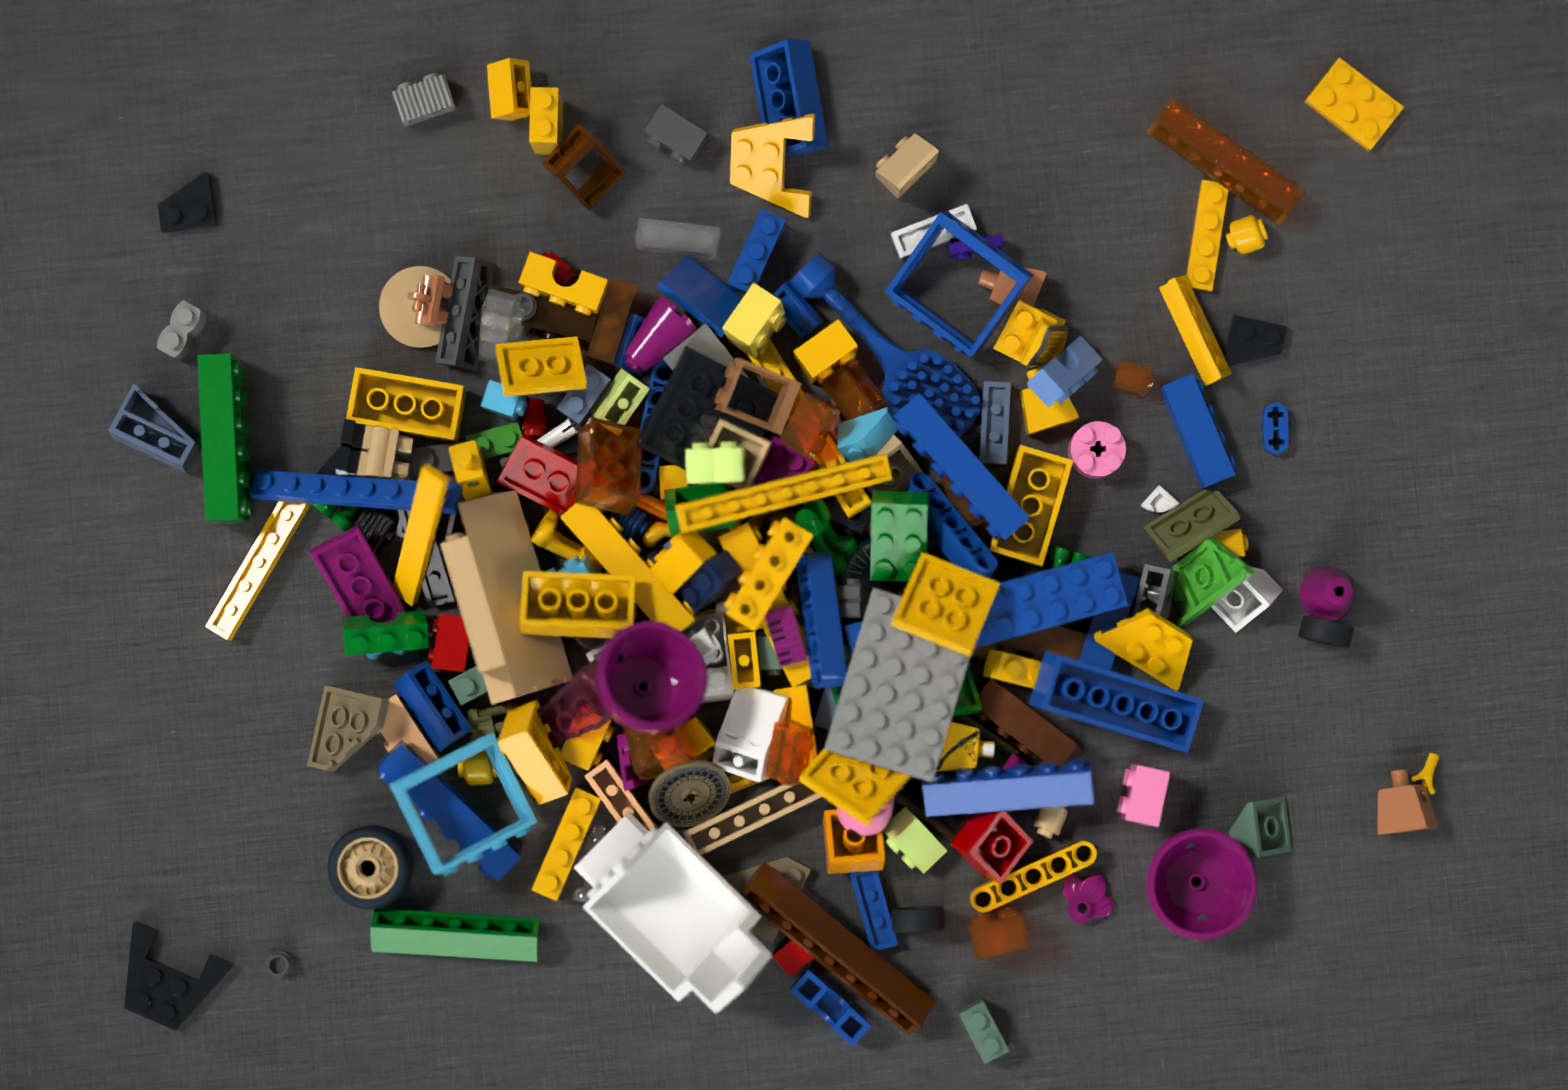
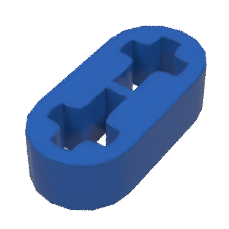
(1282, 429)

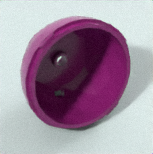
(664, 663)
(1225, 890)

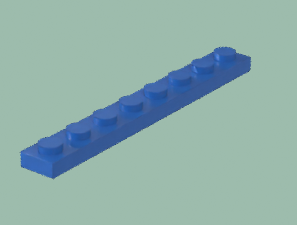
(344, 490)

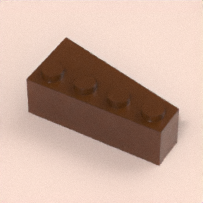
(1025, 726)

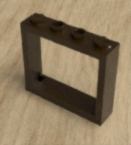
(989, 736)

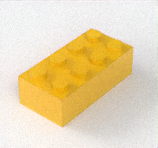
(407, 404)
(1038, 488)

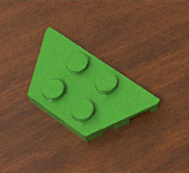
(1207, 577)

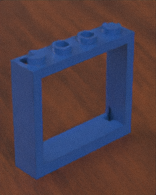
(983, 247)

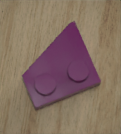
(629, 778)

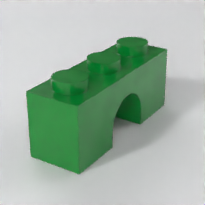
(404, 633)

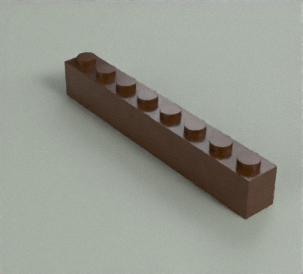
(837, 949)

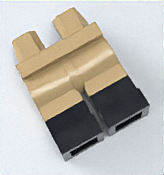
(372, 452)

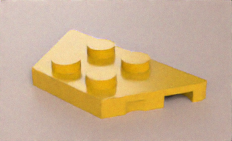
(1150, 645)

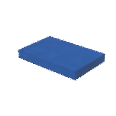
(700, 294)

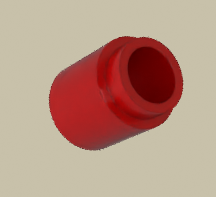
(564, 273)

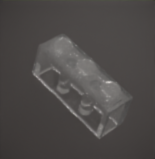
(678, 238)
(499, 323)

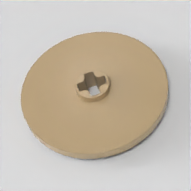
(398, 313)

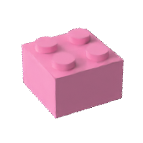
(1143, 794)

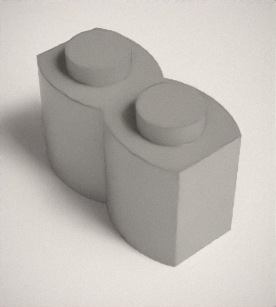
(184, 325)

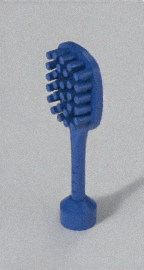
(904, 371)

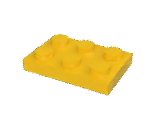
(1354, 104)
(540, 366)

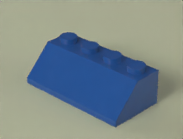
(789, 89)

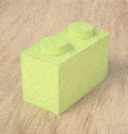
(620, 398)
(914, 840)

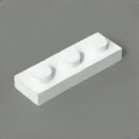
(909, 237)

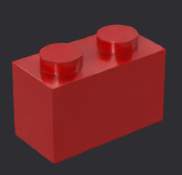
(451, 644)

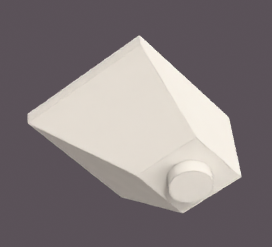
(1247, 599)

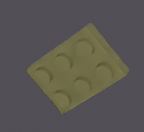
(1191, 523)

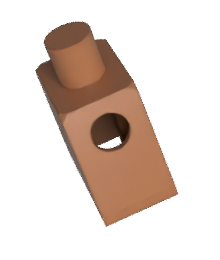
(1002, 285)
(1404, 806)

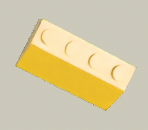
(576, 604)

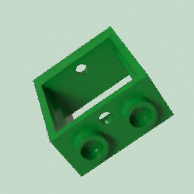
(691, 493)

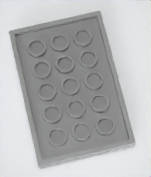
(896, 695)

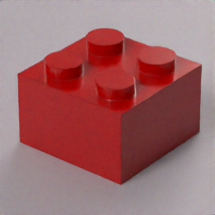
(992, 844)

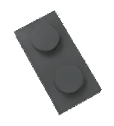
(436, 456)

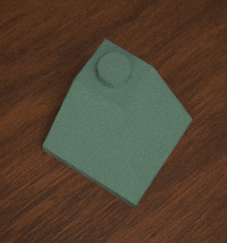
(1263, 828)

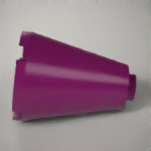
(658, 335)
(1318, 593)

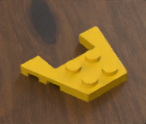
(760, 161)

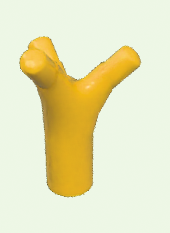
(1427, 772)

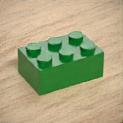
(897, 533)

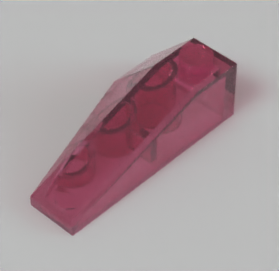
(575, 707)

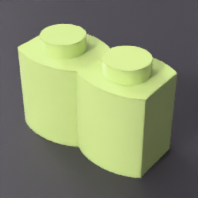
(715, 464)

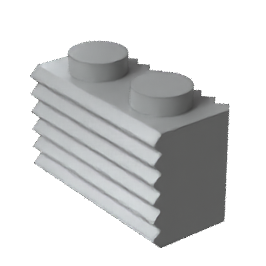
(424, 99)

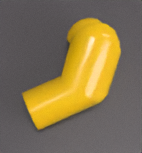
(655, 533)

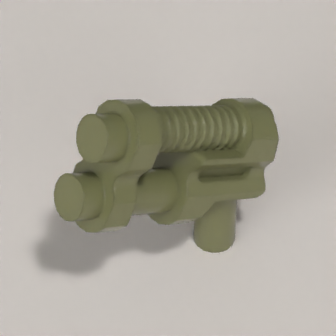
(482, 719)

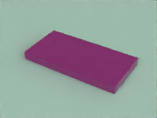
(357, 577)

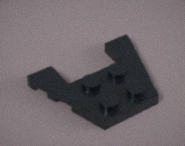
(161, 991)

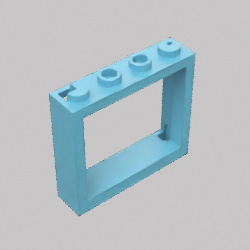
(496, 840)

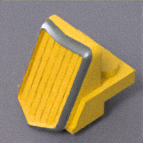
(1031, 335)

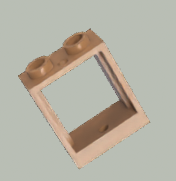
(782, 405)

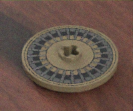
(709, 793)

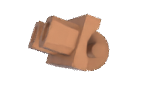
(428, 300)

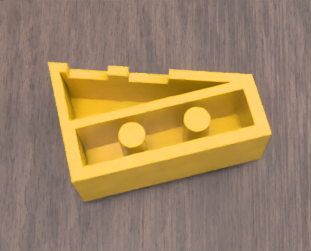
(532, 754)

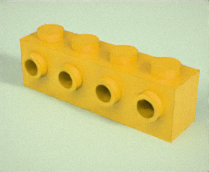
(768, 574)

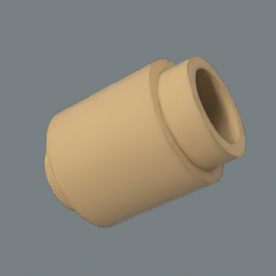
(1050, 821)

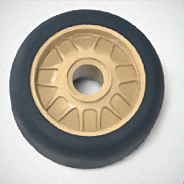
(392, 864)

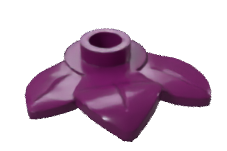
(1089, 894)

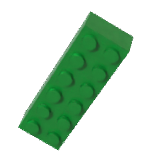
(223, 438)

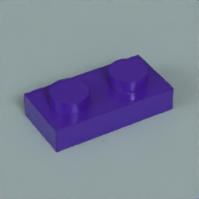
(963, 252)

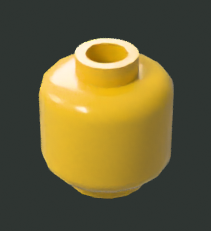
(1247, 234)
(477, 770)

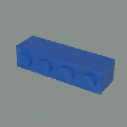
(1197, 430)
(1095, 653)

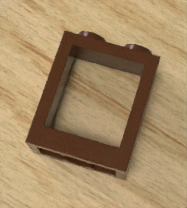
(569, 154)

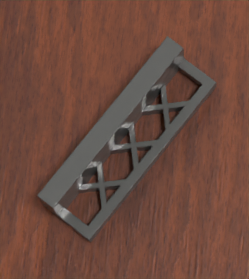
(462, 312)

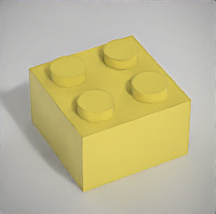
(755, 321)

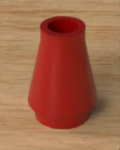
(535, 421)

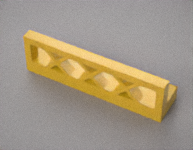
(1195, 330)

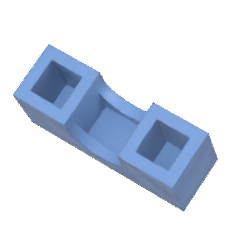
(1065, 373)

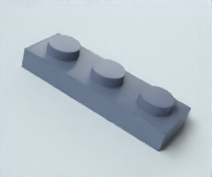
(994, 422)

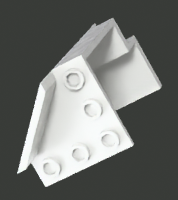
(673, 912)

